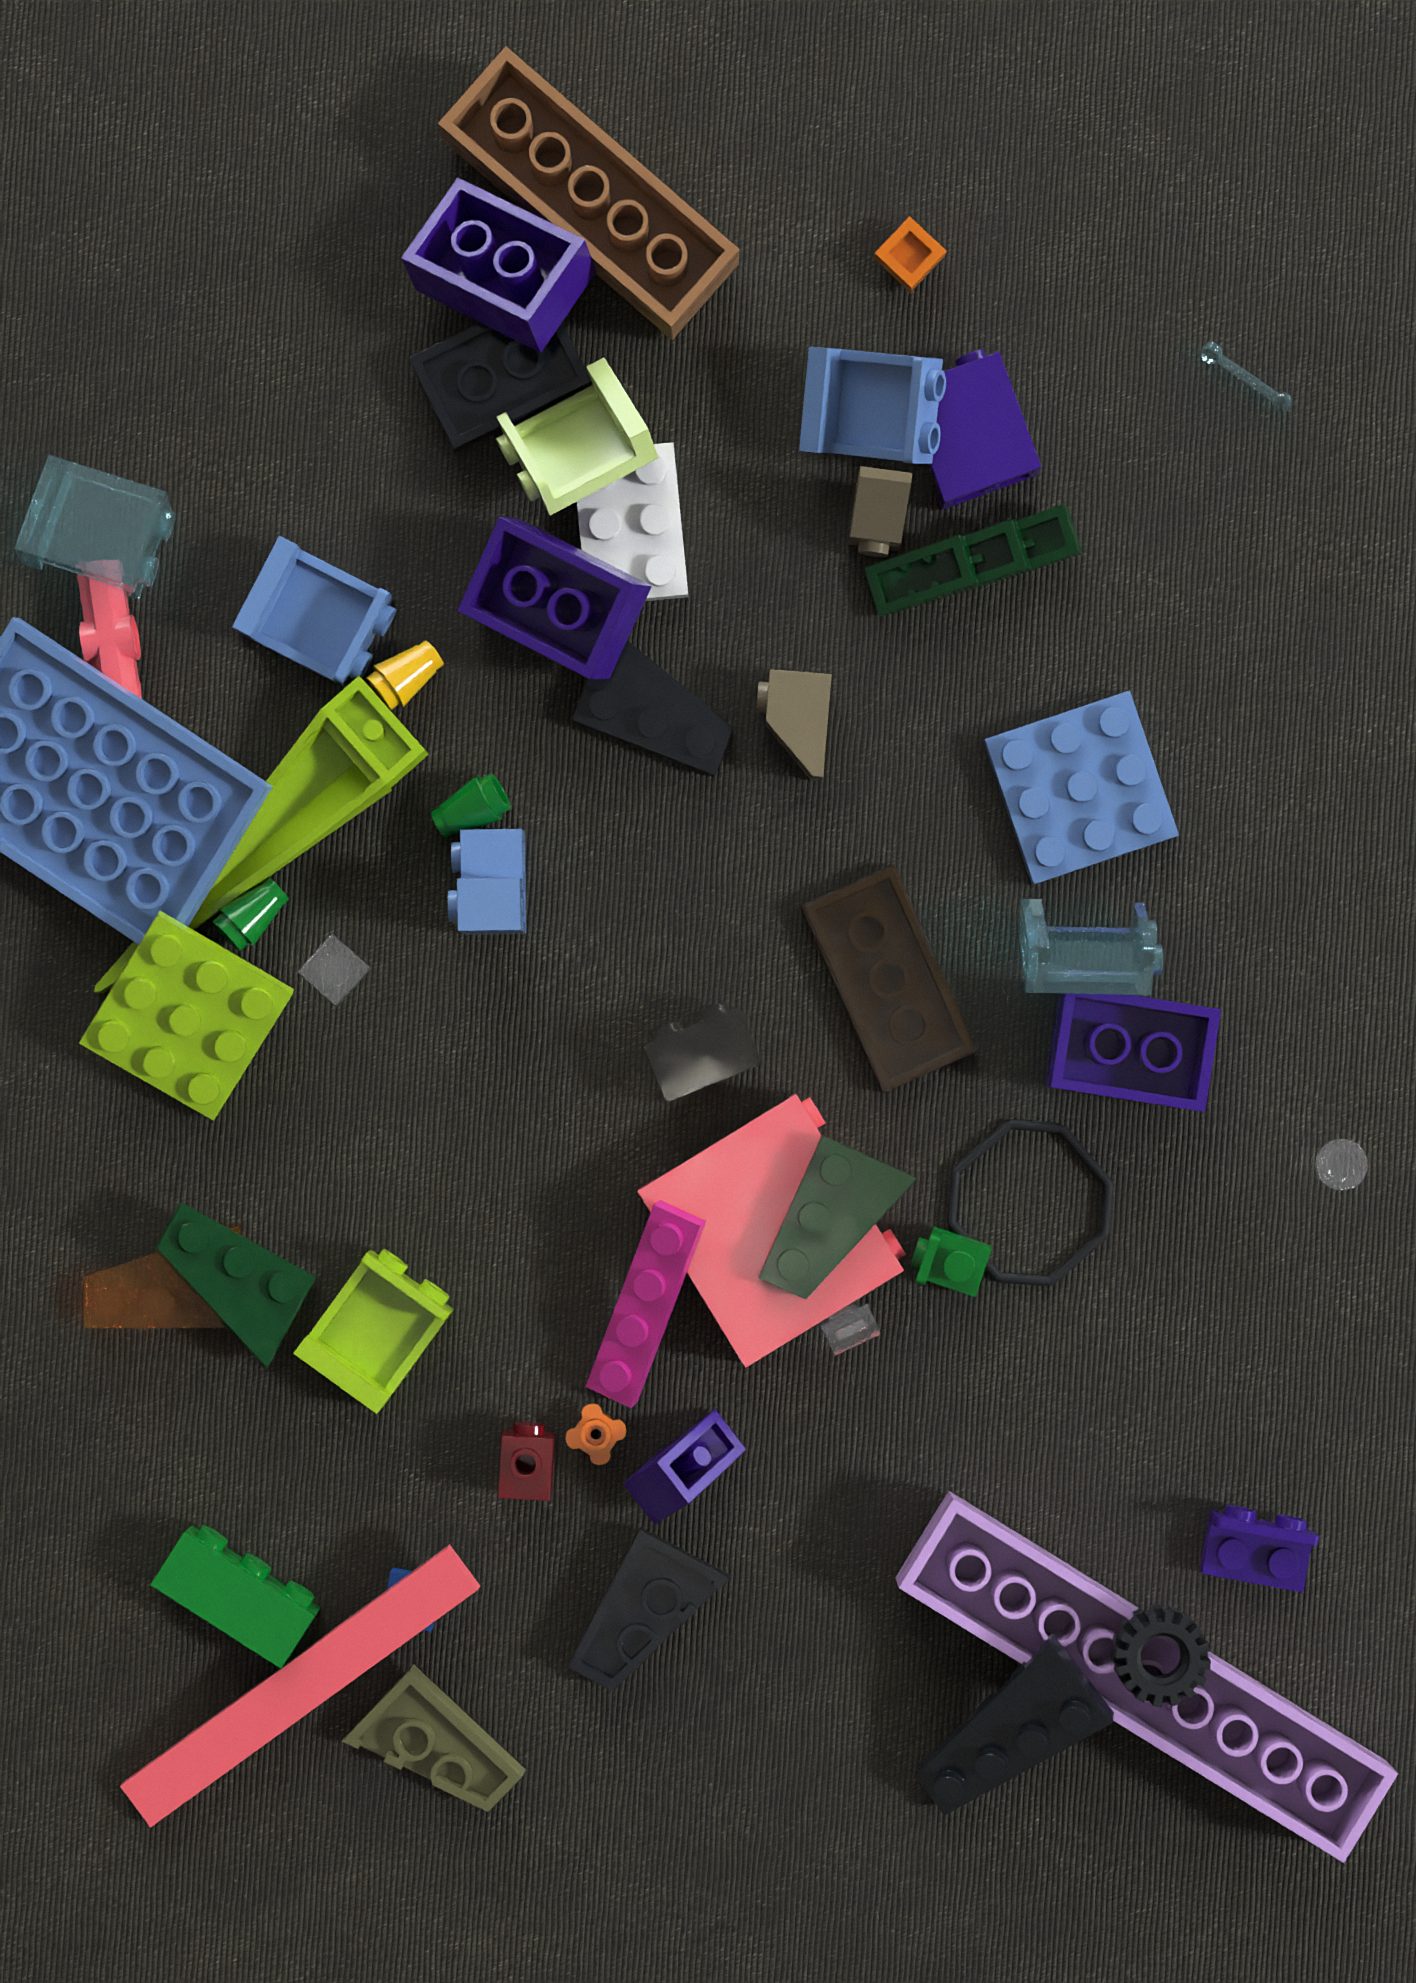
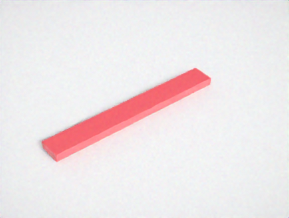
(300, 1685)

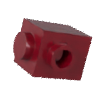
(527, 1462)

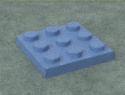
(1080, 787)

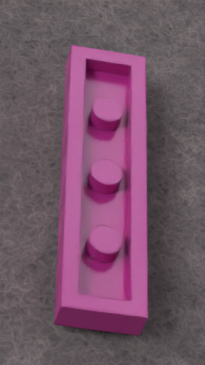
(645, 1303)

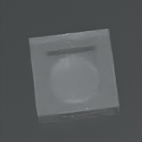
(334, 969)
(850, 1328)

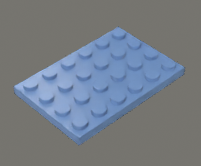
(111, 790)

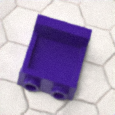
(981, 433)

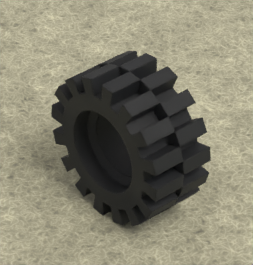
(1165, 1687)

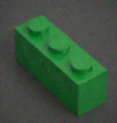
(236, 1594)

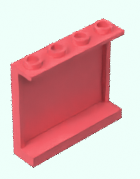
(743, 1195)

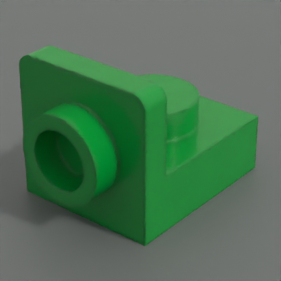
(951, 1261)

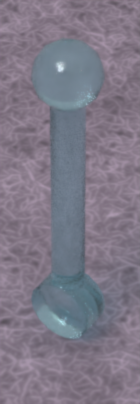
(1213, 354)

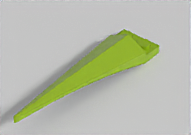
(327, 778)

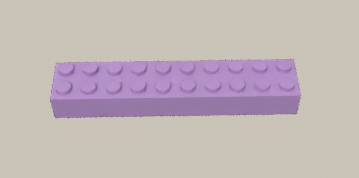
(1226, 1732)

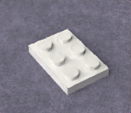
(639, 526)

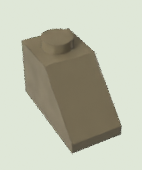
(879, 510)
(798, 715)

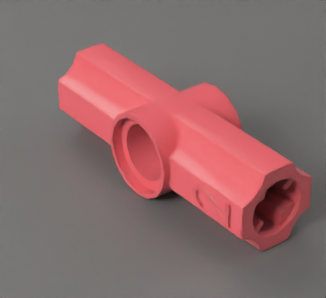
(109, 632)

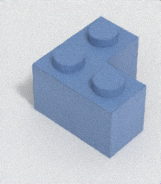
(491, 884)

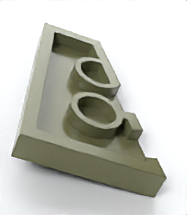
(435, 1738)

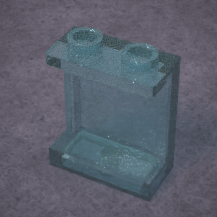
(95, 525)
(1088, 957)

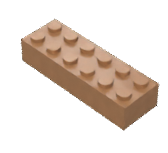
(583, 181)

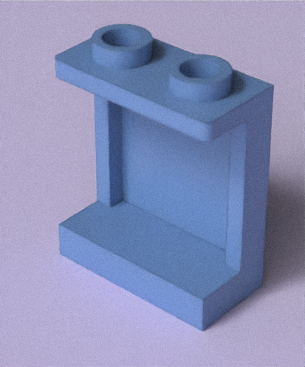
(872, 405)
(314, 613)

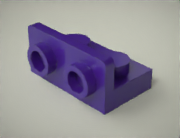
(1257, 1549)

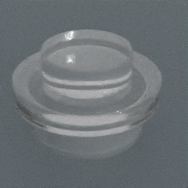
(1341, 1164)

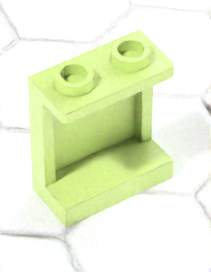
(578, 442)

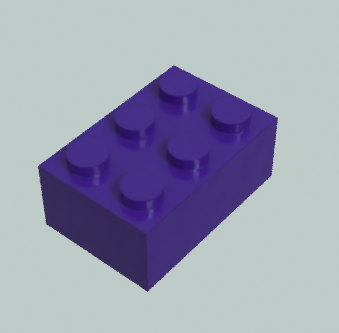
(499, 264)
(554, 598)
(1133, 1049)

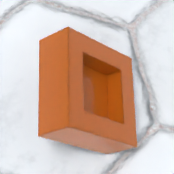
(909, 254)

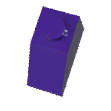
(684, 1467)

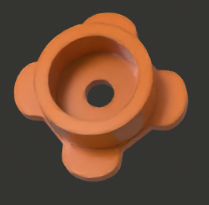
(599, 1448)

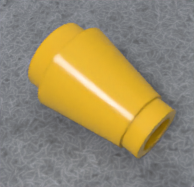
(404, 674)

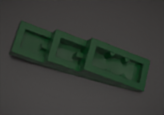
(973, 560)

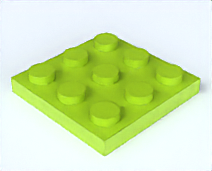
(186, 1015)

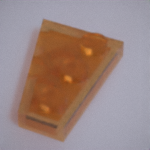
(144, 1296)

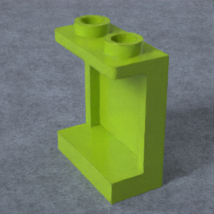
(375, 1329)

